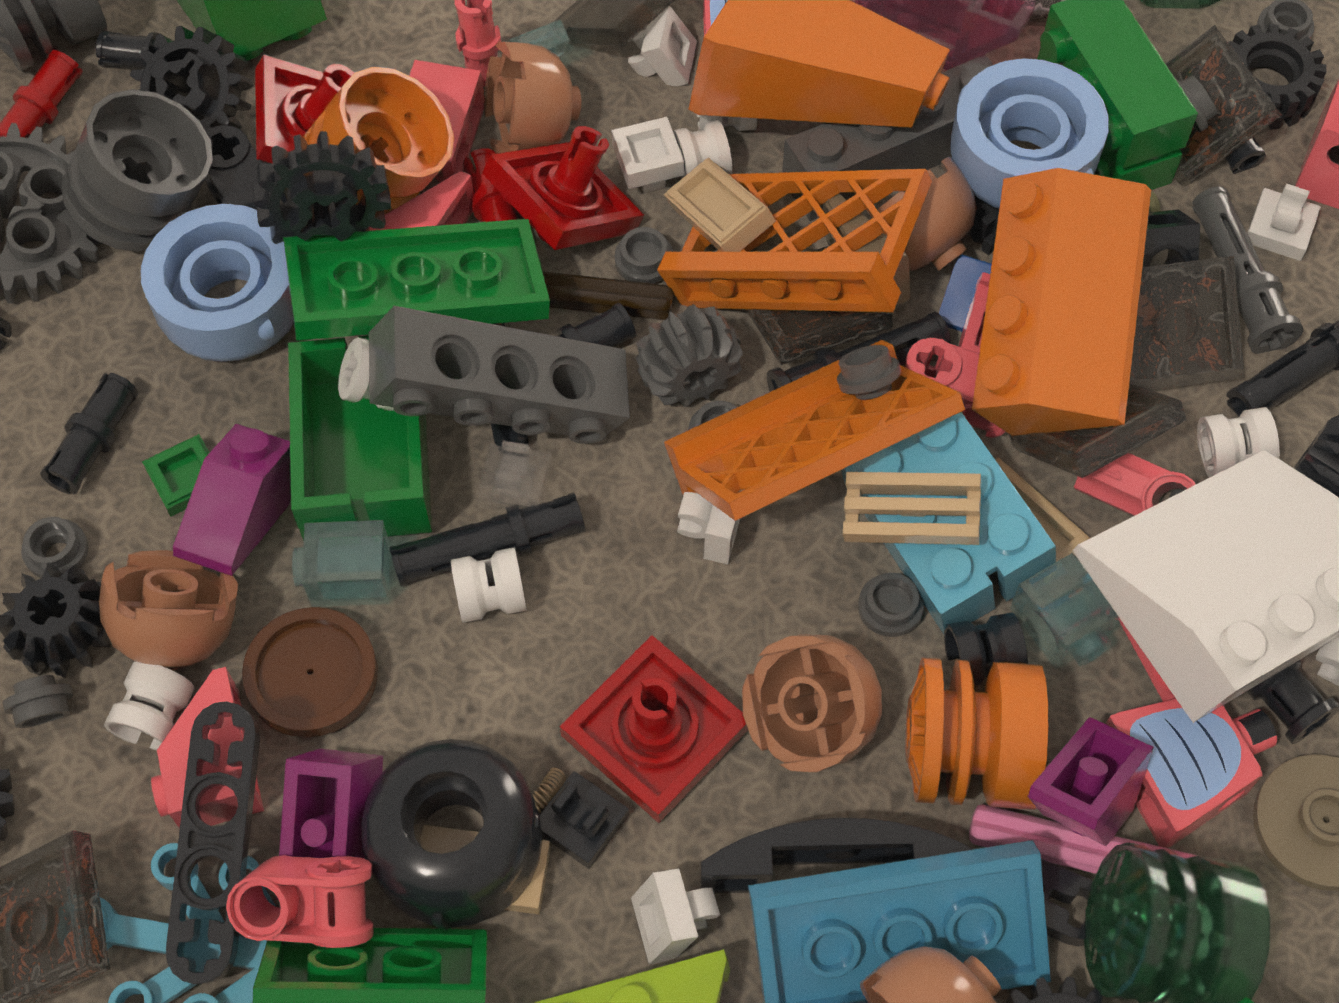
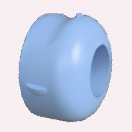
(1030, 104)
(201, 252)

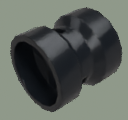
(986, 643)

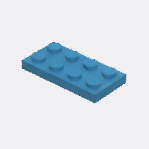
(837, 927)

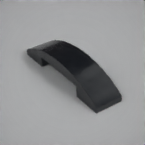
(819, 842)

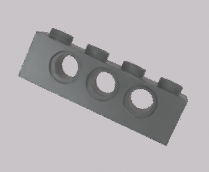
(547, 378)

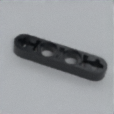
(200, 840)

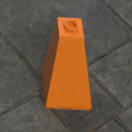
(816, 65)

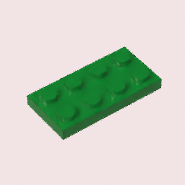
(450, 270)

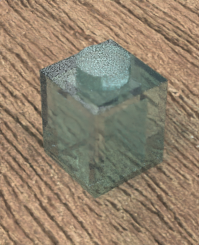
(344, 563)

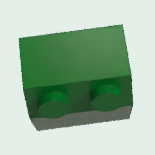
(255, 22)

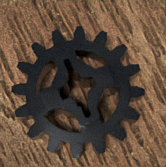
(198, 74)
(321, 190)

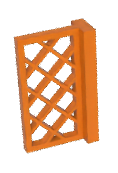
(807, 280)
(801, 436)

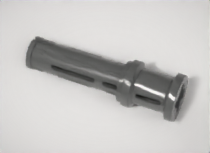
(1257, 290)

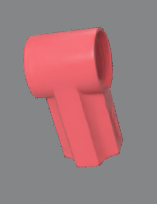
(1131, 484)

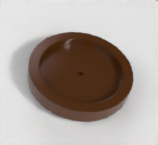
(302, 643)

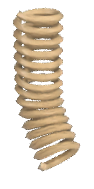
(544, 791)

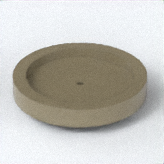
(1291, 823)

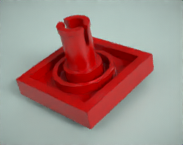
(291, 101)
(564, 190)
(654, 728)

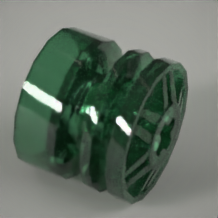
(1175, 928)

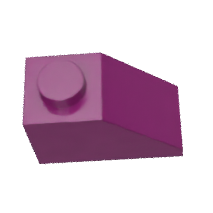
(235, 499)
(1093, 781)
(326, 802)

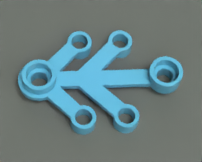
(152, 937)

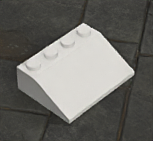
(1225, 579)

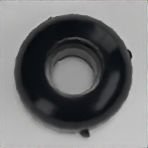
(464, 883)

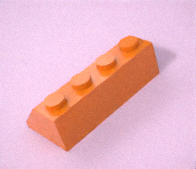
(1062, 302)

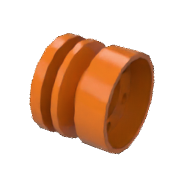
(395, 120)
(978, 733)

